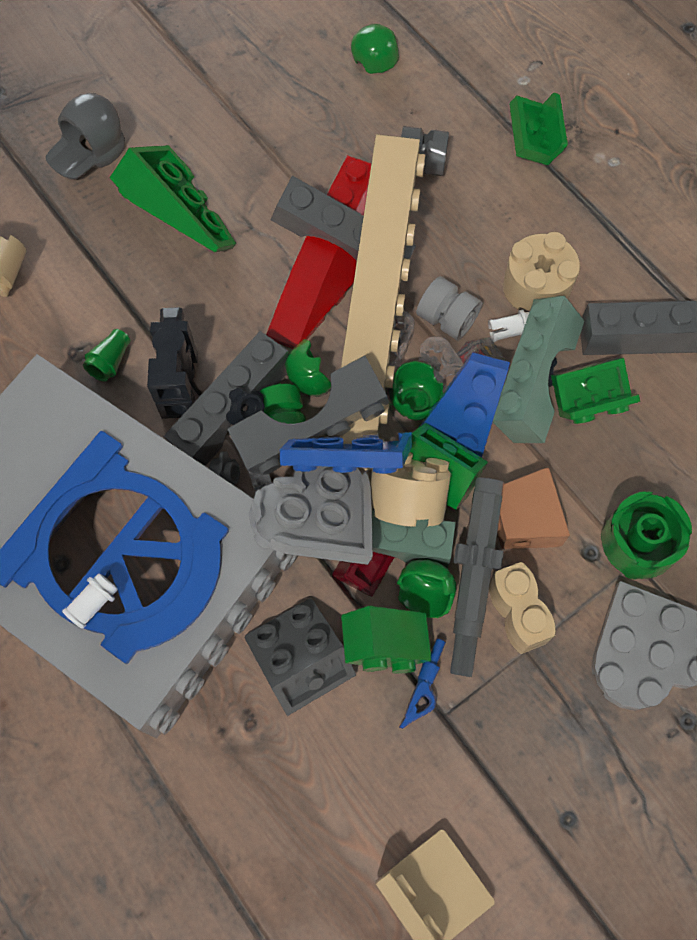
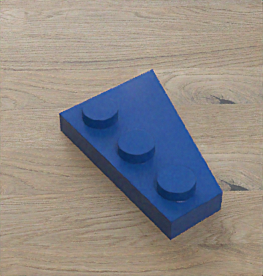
(470, 402)
(344, 458)

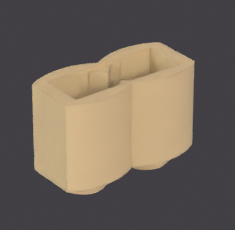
(516, 599)

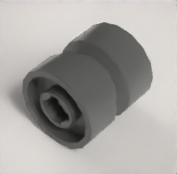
(433, 145)

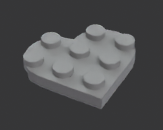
(316, 515)
(645, 648)

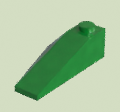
(163, 187)

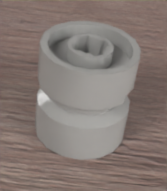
(446, 306)

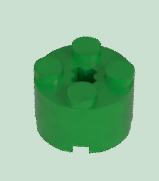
(652, 515)

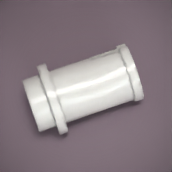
(511, 326)
(90, 600)

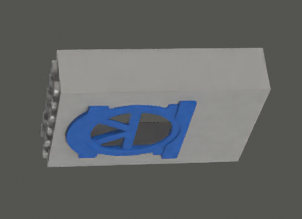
(142, 663)

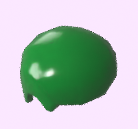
(375, 48)
(304, 371)
(415, 390)
(427, 588)

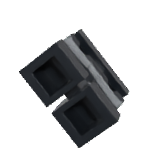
(173, 367)

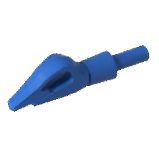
(423, 687)

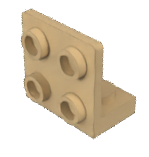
(435, 890)

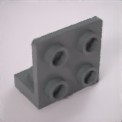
(299, 656)

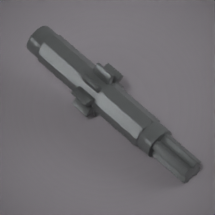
(477, 561)

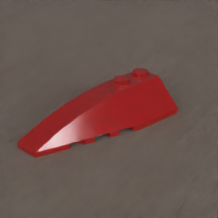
(321, 268)

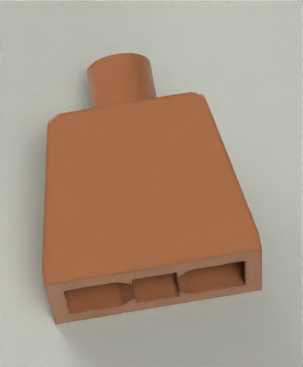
(531, 513)

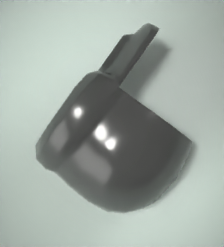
(89, 118)

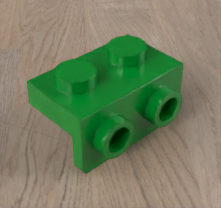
(538, 128)
(593, 390)

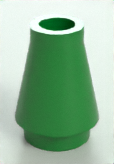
(106, 356)

